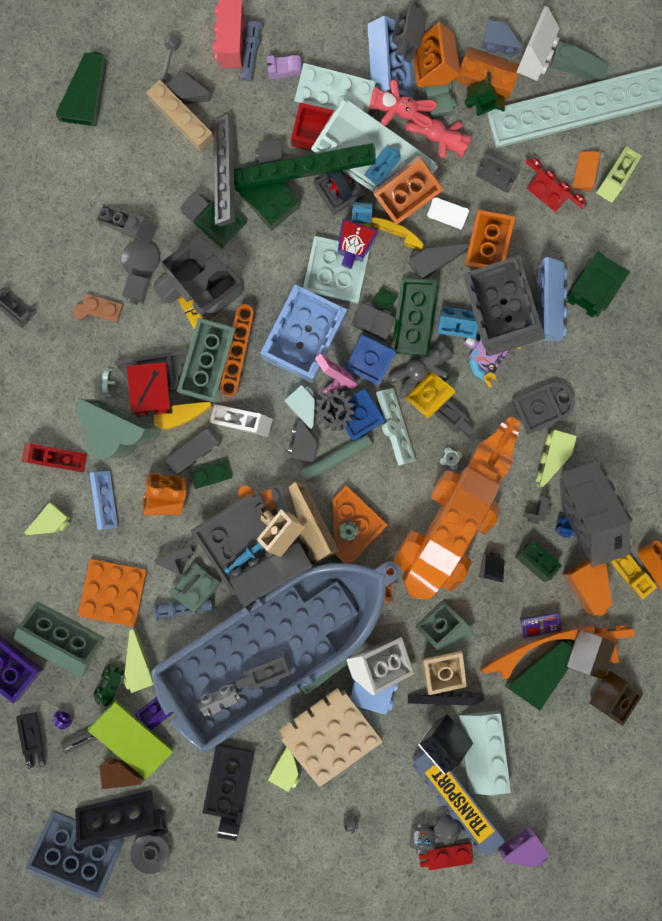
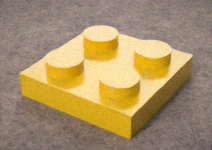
(430, 395)

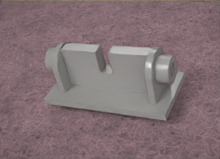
(210, 702)

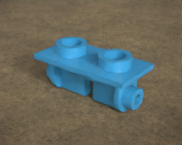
(384, 164)

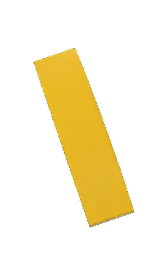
(410, 239)
(634, 576)

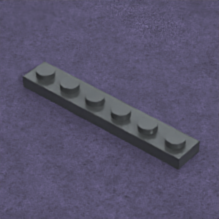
(224, 170)

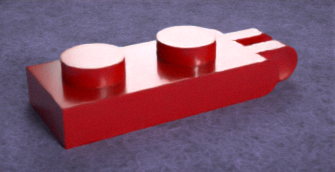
(447, 856)

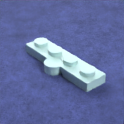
(395, 426)

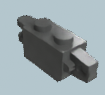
(409, 30)

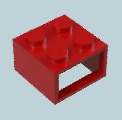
(308, 125)

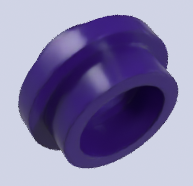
(62, 720)

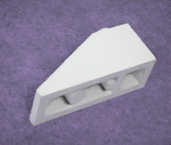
(241, 420)

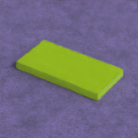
(130, 740)

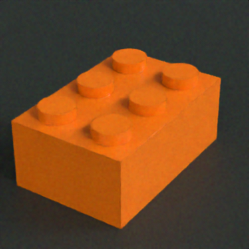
(407, 190)

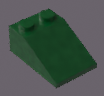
(270, 202)

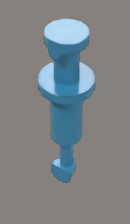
(244, 557)

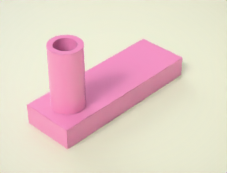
(341, 375)

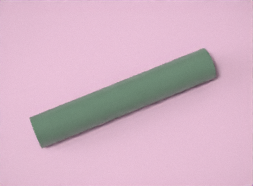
(336, 457)

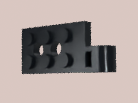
(228, 804)

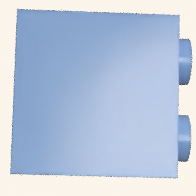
(378, 703)

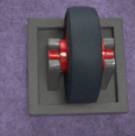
(338, 190)

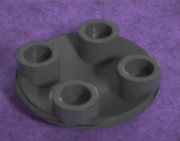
(140, 258)

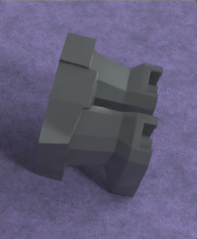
(195, 285)

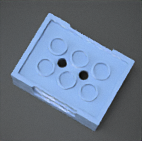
(299, 311)

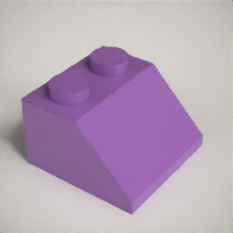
(524, 850)

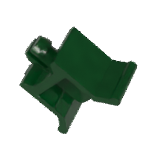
(484, 97)

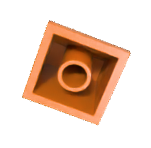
(590, 587)

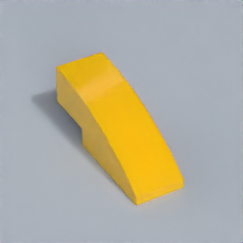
(181, 415)

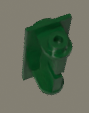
(104, 692)

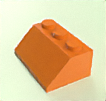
(437, 58)
(475, 69)
(489, 239)

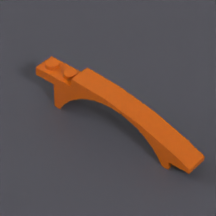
(507, 661)

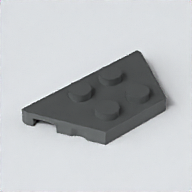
(174, 360)

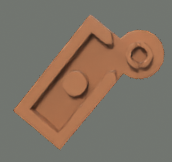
(98, 308)

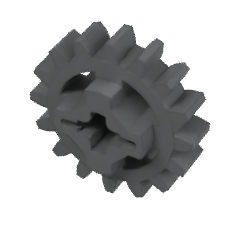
(333, 402)

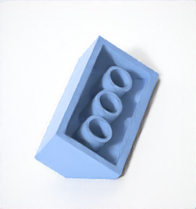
(385, 62)
(551, 298)

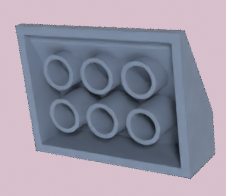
(70, 867)

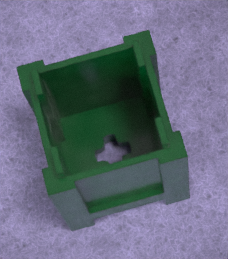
(597, 284)

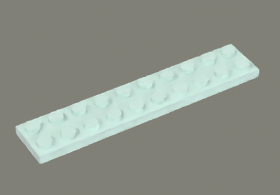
(576, 107)

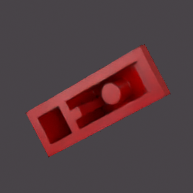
(53, 457)

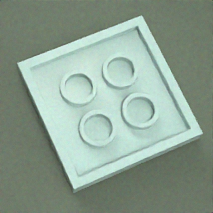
(328, 277)

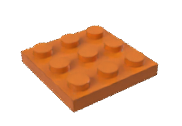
(112, 593)

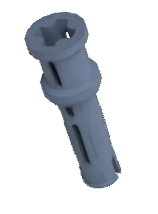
(250, 41)
(173, 609)

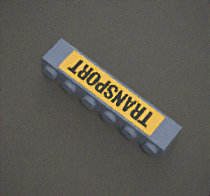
(462, 805)

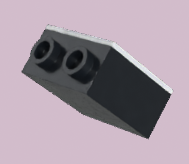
(445, 744)

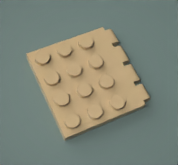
(330, 737)

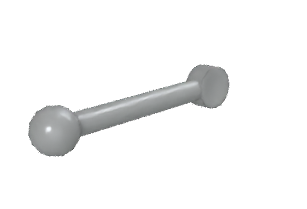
(596, 184)

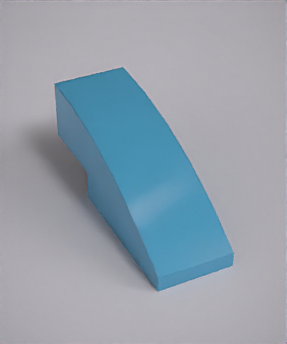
(362, 212)

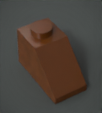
(118, 773)

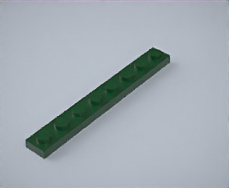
(305, 166)

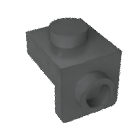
(543, 508)

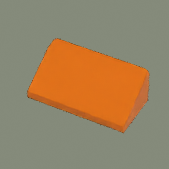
(586, 170)

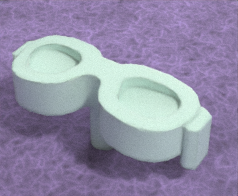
(105, 388)

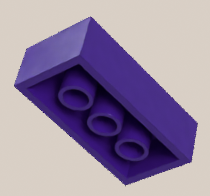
(16, 671)

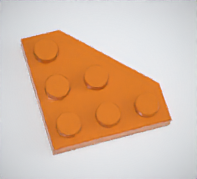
(350, 507)

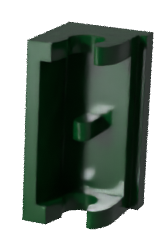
(538, 561)

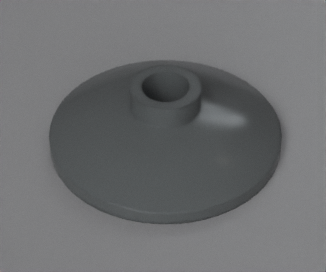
(150, 863)

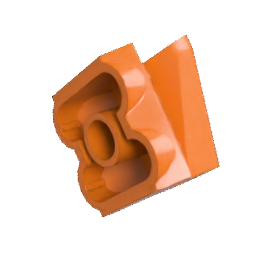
(163, 495)

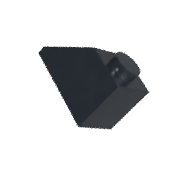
(492, 567)

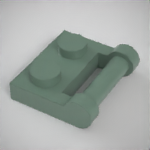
(199, 592)

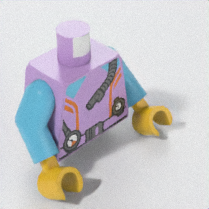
(481, 363)

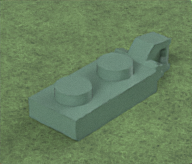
(307, 689)

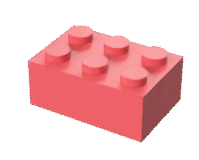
(229, 33)

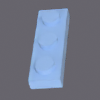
(103, 500)

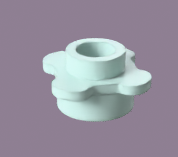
(450, 453)

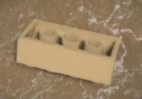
(315, 534)

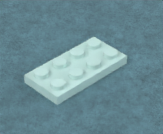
(328, 87)

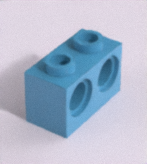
(457, 322)

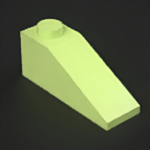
(619, 174)
(137, 669)

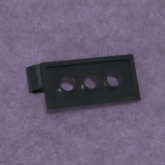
(147, 823)

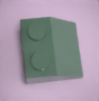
(444, 629)

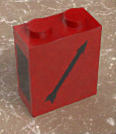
(149, 389)

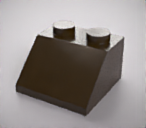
(616, 698)

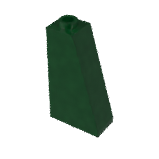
(84, 92)
(542, 675)

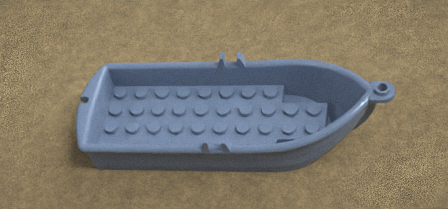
(309, 620)

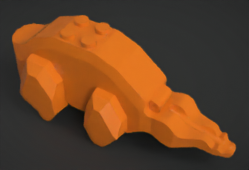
(466, 508)

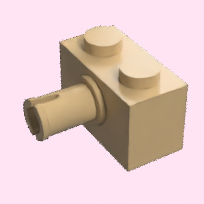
(280, 532)

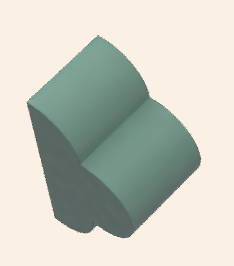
(112, 430)

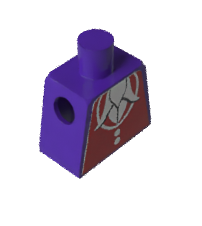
(354, 242)

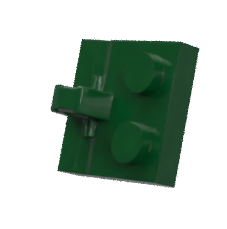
(217, 234)

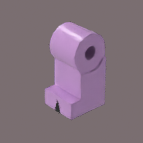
(284, 66)

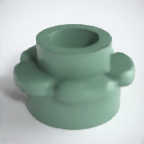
(349, 525)

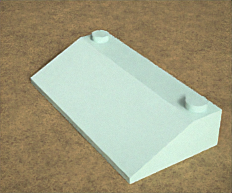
(353, 127)

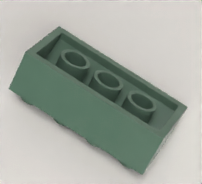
(206, 360)
(58, 639)

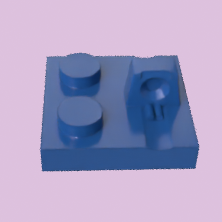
(370, 359)
(367, 415)

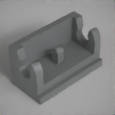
(497, 173)
(15, 308)

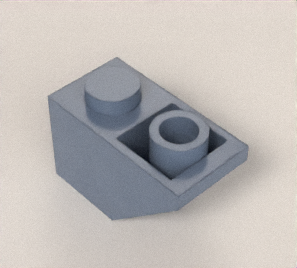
(500, 38)

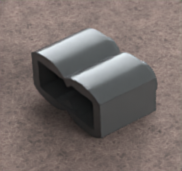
(373, 321)

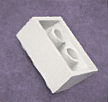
(540, 46)
(381, 665)

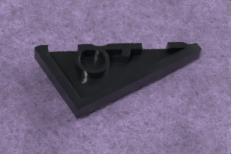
(448, 698)

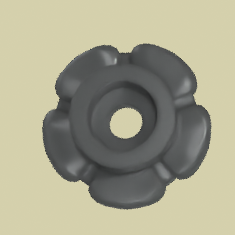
(350, 823)

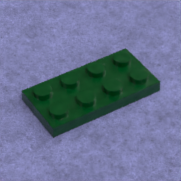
(415, 316)

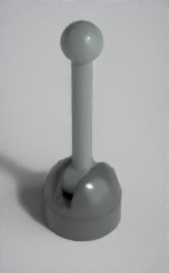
(172, 44)

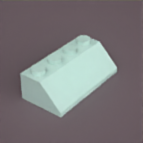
(487, 756)

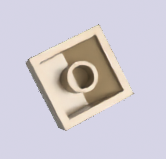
(444, 673)

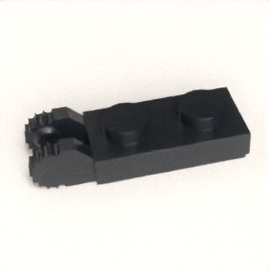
(30, 738)

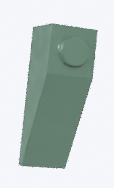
(578, 62)

